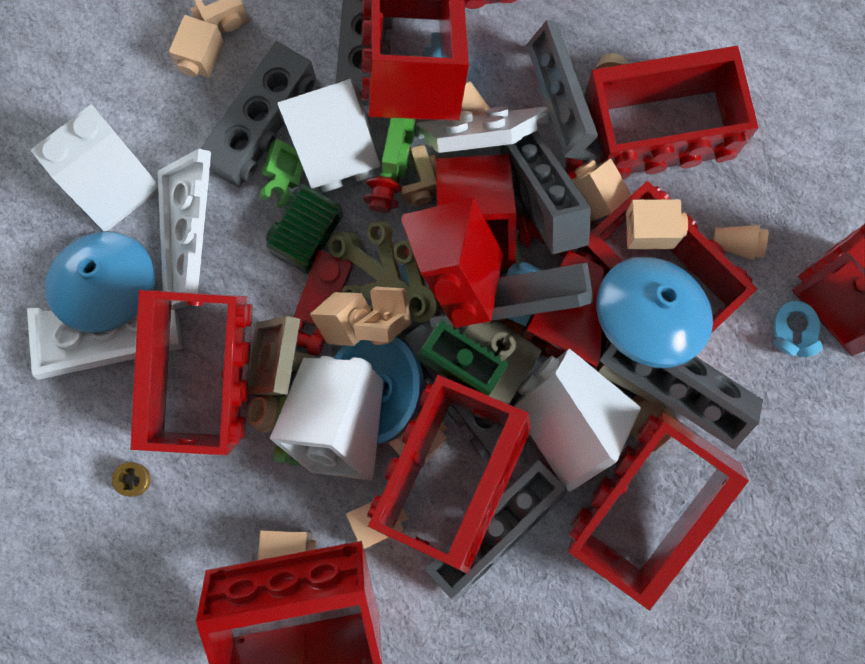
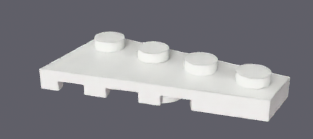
(182, 218)
(63, 350)

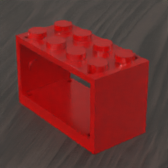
(667, 79)
(415, 84)
(701, 256)
(837, 290)
(152, 375)
(419, 438)
(685, 536)
(289, 589)

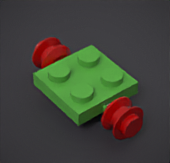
(394, 165)

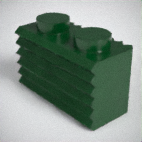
(304, 228)
(462, 359)

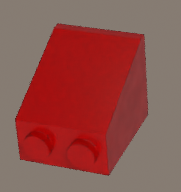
(491, 185)
(457, 259)
(573, 327)

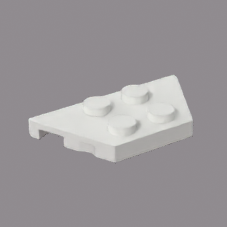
(481, 131)

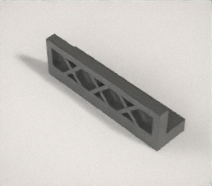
(563, 94)
(538, 293)

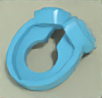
(783, 334)

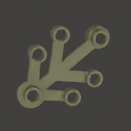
(348, 247)

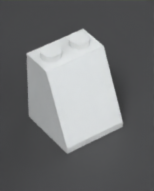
(332, 135)
(96, 168)
(332, 417)
(576, 417)

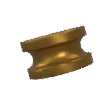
(123, 487)

